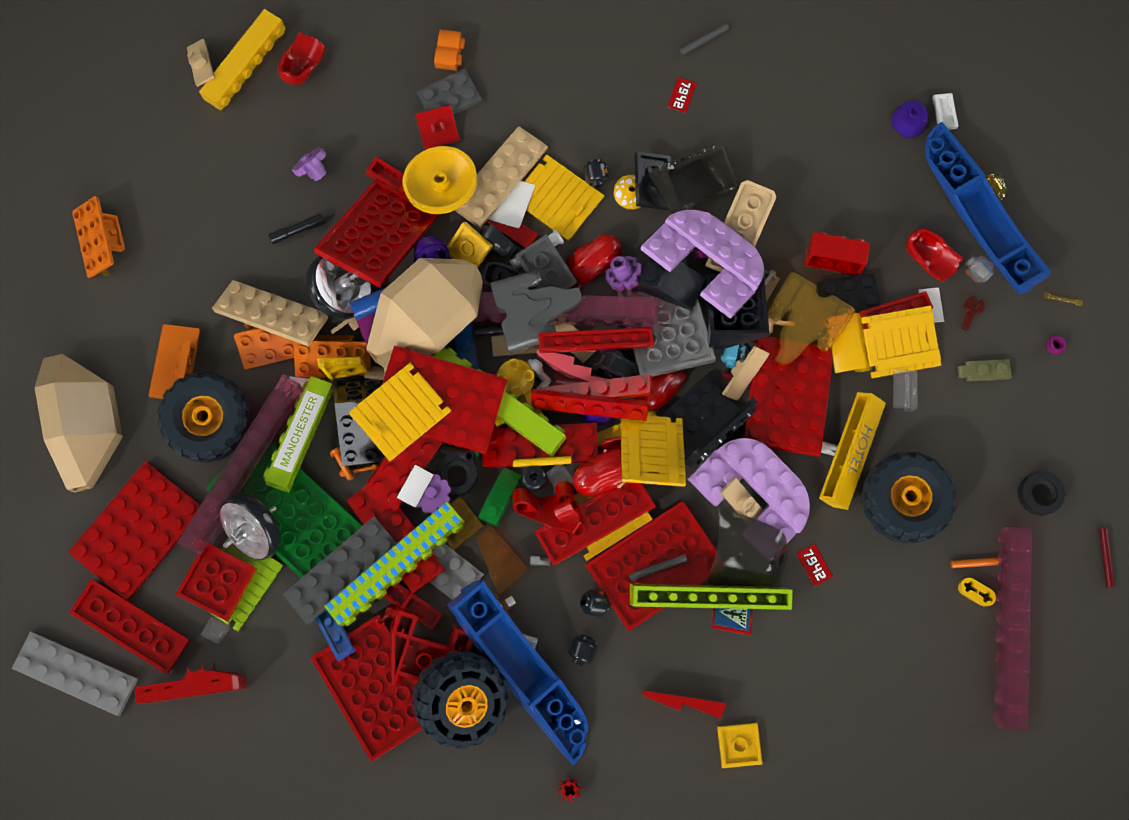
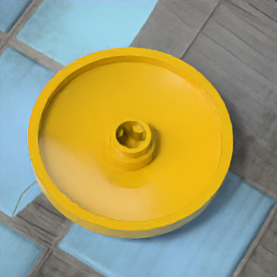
(440, 180)

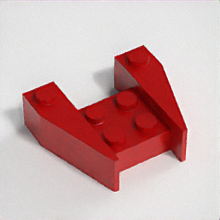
(412, 652)

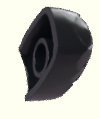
(501, 244)
(497, 271)

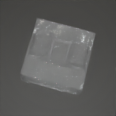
(215, 630)

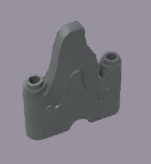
(529, 309)

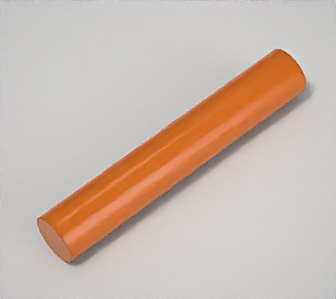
(974, 562)

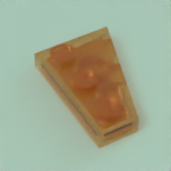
(500, 559)

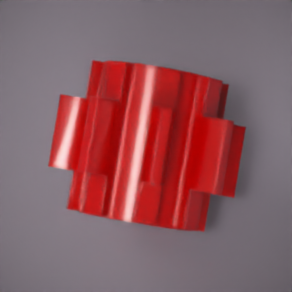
(576, 788)

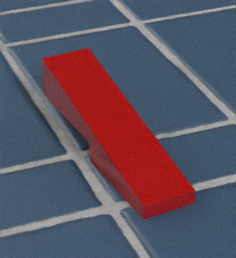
(386, 173)
(407, 600)
(710, 707)

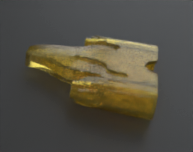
(808, 318)

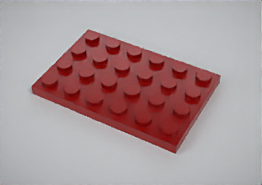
(375, 233)
(466, 391)
(790, 400)
(135, 531)
(662, 539)
(362, 689)

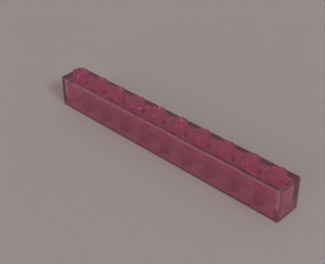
(591, 310)
(241, 463)
(1014, 629)

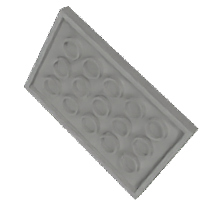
(678, 338)

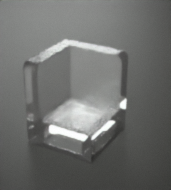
(558, 474)

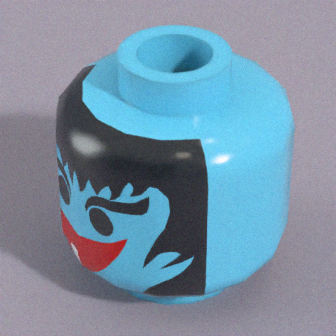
(731, 355)

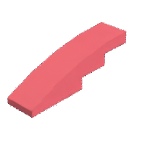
(565, 365)

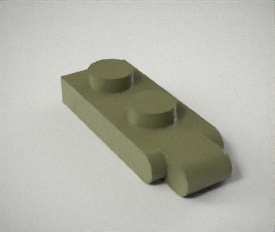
(985, 370)

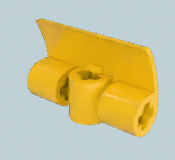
(850, 348)

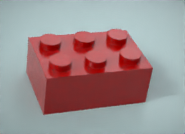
(836, 253)

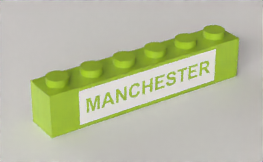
(298, 434)

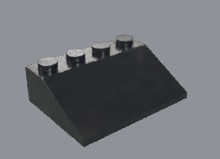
(745, 326)

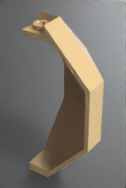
(425, 307)
(77, 420)

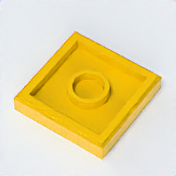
(468, 245)
(739, 745)

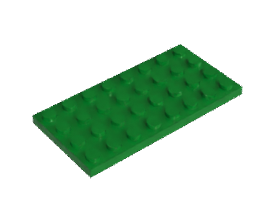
(307, 516)

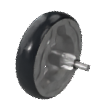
(324, 291)
(250, 526)

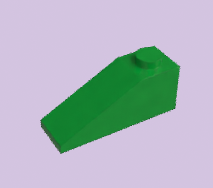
(499, 497)

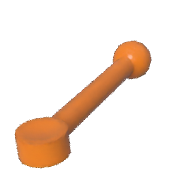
(372, 467)

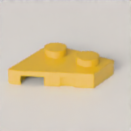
(342, 367)

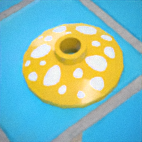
(622, 194)

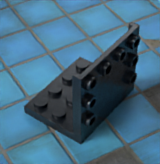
(706, 418)
(353, 441)

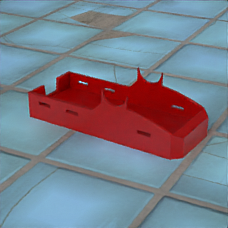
(191, 685)

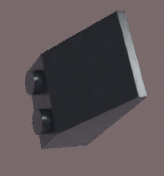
(676, 287)

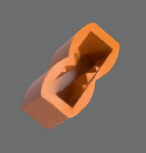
(448, 50)

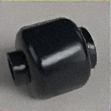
(595, 173)
(530, 484)
(595, 603)
(582, 650)

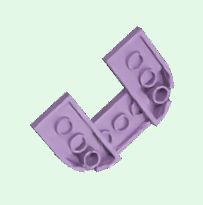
(737, 256)
(765, 473)

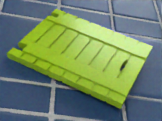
(262, 579)

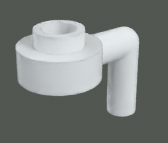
(538, 372)

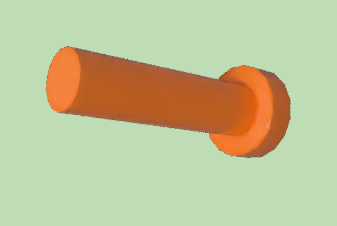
(346, 470)

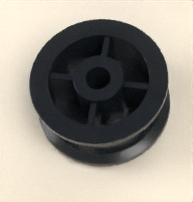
(614, 365)

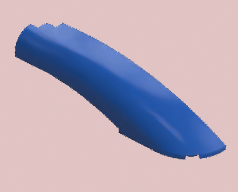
(982, 211)
(522, 668)

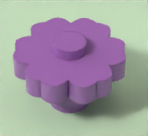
(311, 164)
(624, 273)
(435, 495)

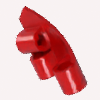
(555, 511)

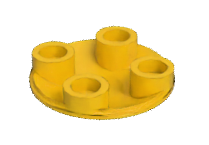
(519, 376)

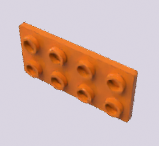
(97, 236)
(327, 347)
(262, 348)
(174, 357)

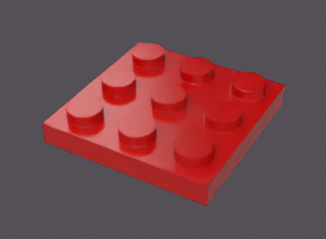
(216, 582)

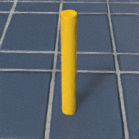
(542, 461)

